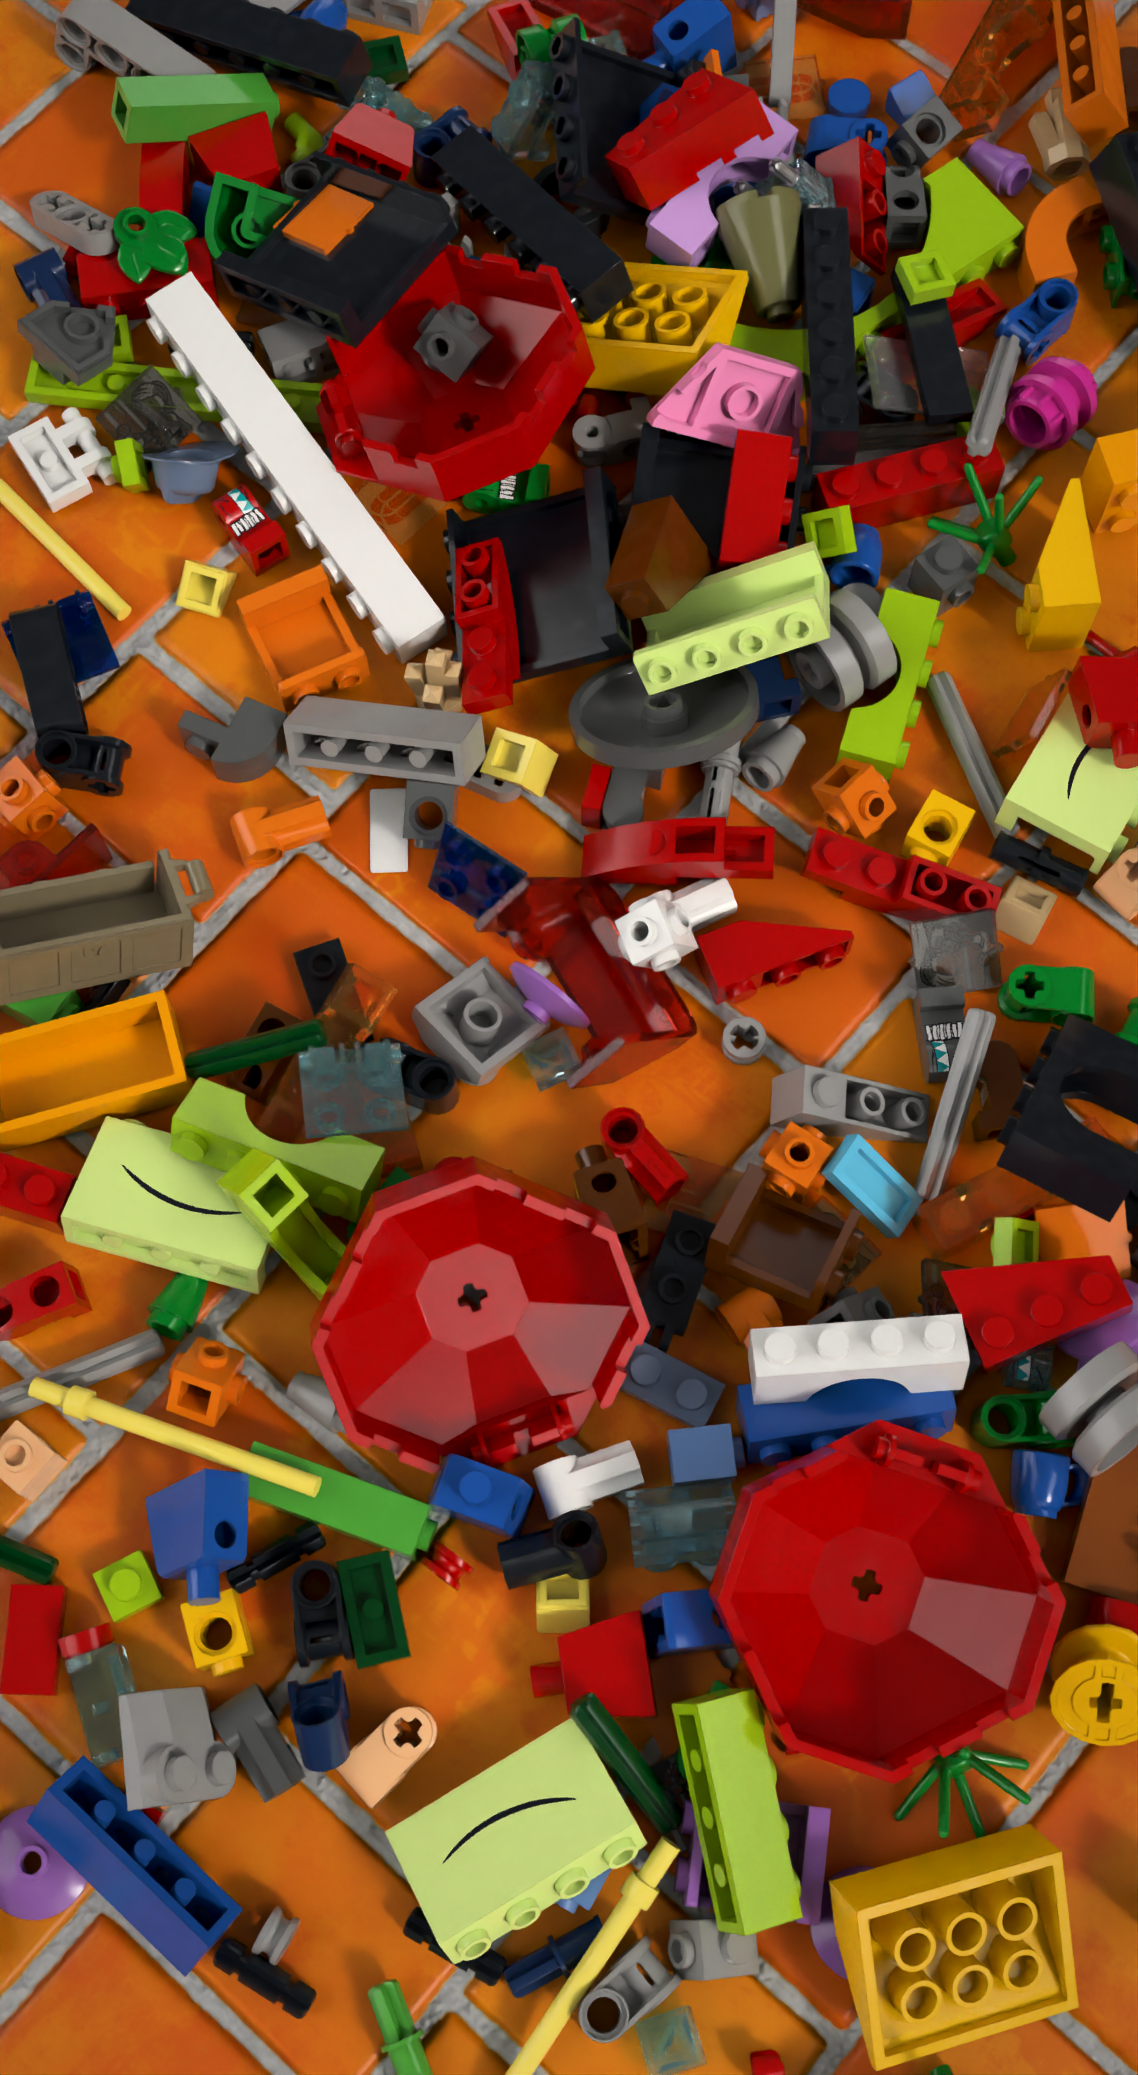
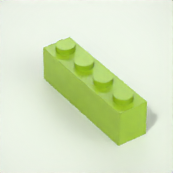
(737, 1811)

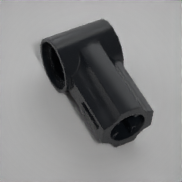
(553, 1552)

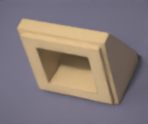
(1024, 909)

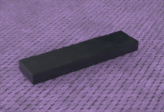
(934, 359)

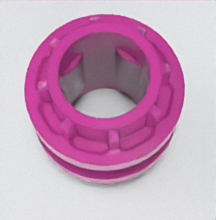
(1051, 403)

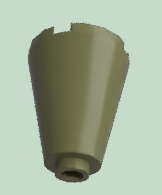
(765, 240)

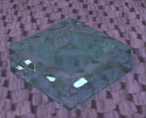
(551, 1058)
(671, 2042)

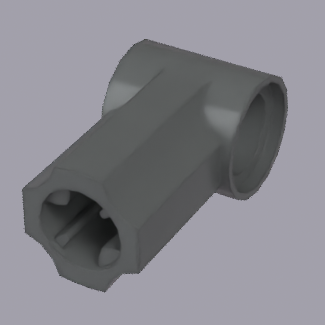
(251, 1730)

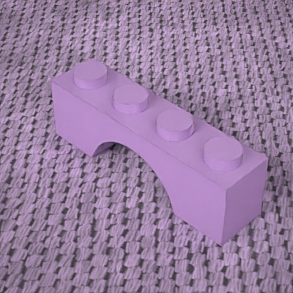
(685, 226)

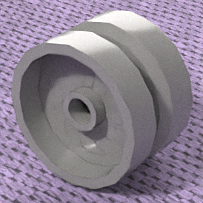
(850, 660)
(1099, 1406)

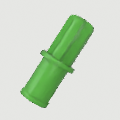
(398, 2029)

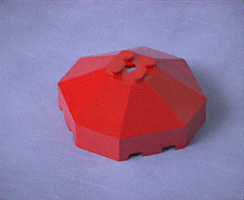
(403, 422)
(488, 1379)
(942, 1644)

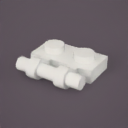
(51, 464)

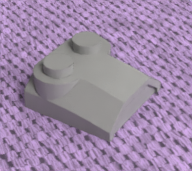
(476, 1023)
(172, 1749)

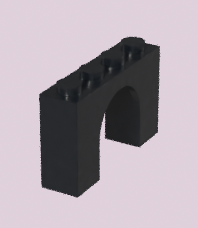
(1054, 1147)

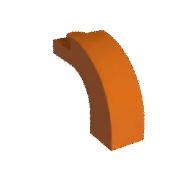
(1055, 221)

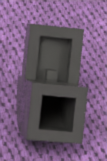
(242, 749)

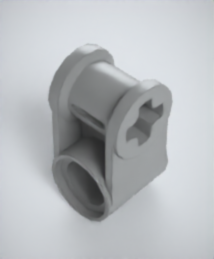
(628, 1990)

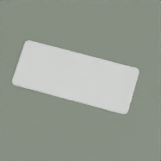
(387, 843)

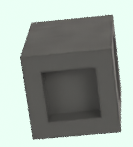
(933, 124)
(423, 791)

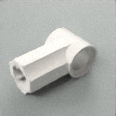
(703, 901)
(578, 1482)

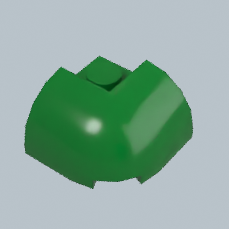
(241, 215)

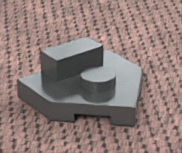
(71, 340)

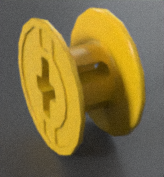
(1080, 1667)

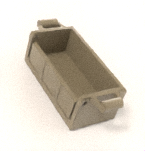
(98, 927)

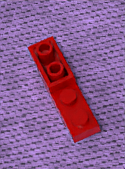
(488, 626)
(676, 848)
(891, 885)

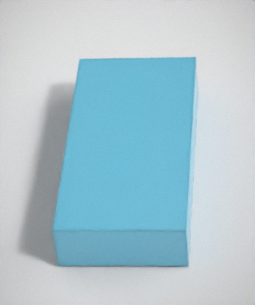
(872, 1185)

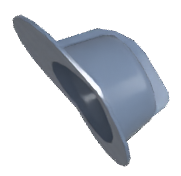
(189, 471)

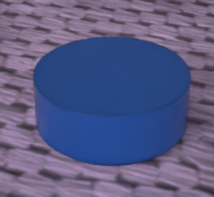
(848, 99)

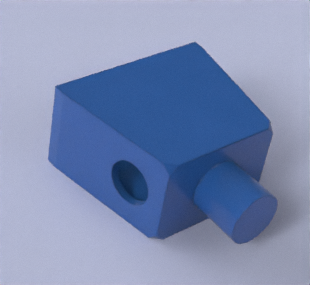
(691, 33)
(481, 1496)
(200, 1530)
(683, 1624)

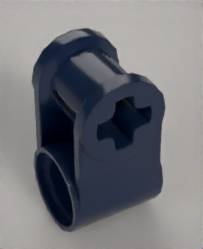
(436, 136)
(321, 1721)

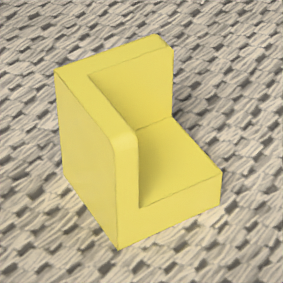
(519, 761)

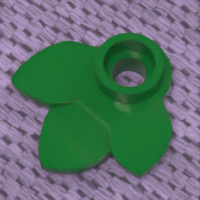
(154, 247)

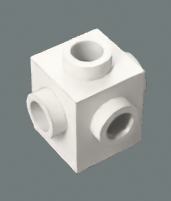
(655, 934)

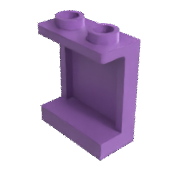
(807, 1852)

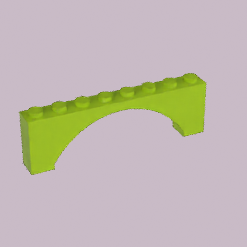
(962, 222)

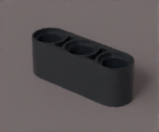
(48, 670)

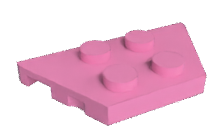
(733, 392)

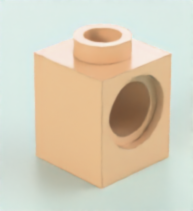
(27, 1461)

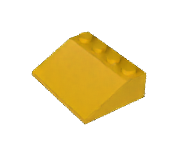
(662, 326)
(956, 1944)

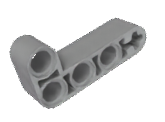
(119, 42)

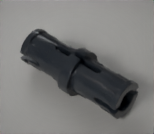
(1067, 875)

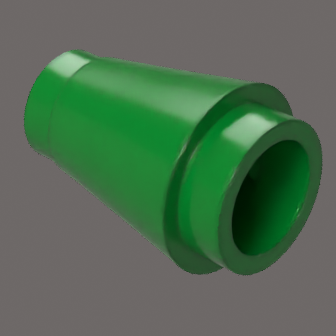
(177, 1306)

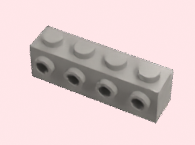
(385, 740)

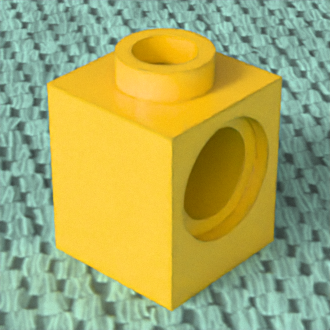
(940, 815)
(198, 1621)

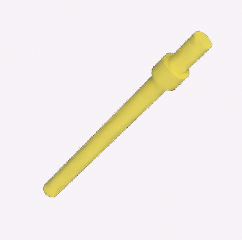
(63, 552)
(84, 1404)
(638, 1894)

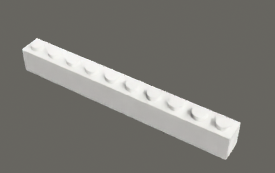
(296, 468)

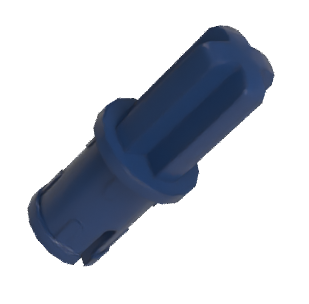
(551, 1960)

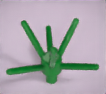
(993, 532)
(954, 1767)

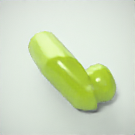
(306, 136)

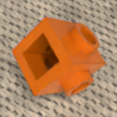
(854, 798)
(28, 799)
(790, 1176)
(206, 1381)

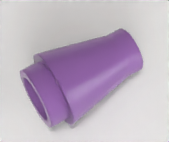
(1001, 167)

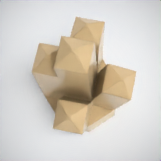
(1058, 142)
(436, 682)

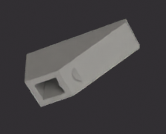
(848, 1105)

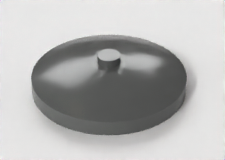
(677, 727)

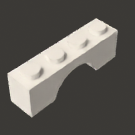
(802, 1359)

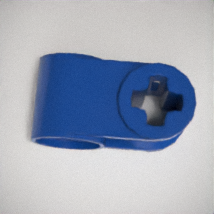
(830, 131)
(1038, 323)

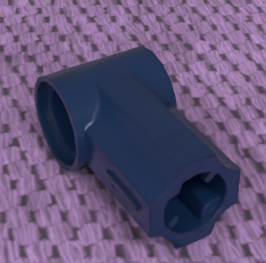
(45, 279)

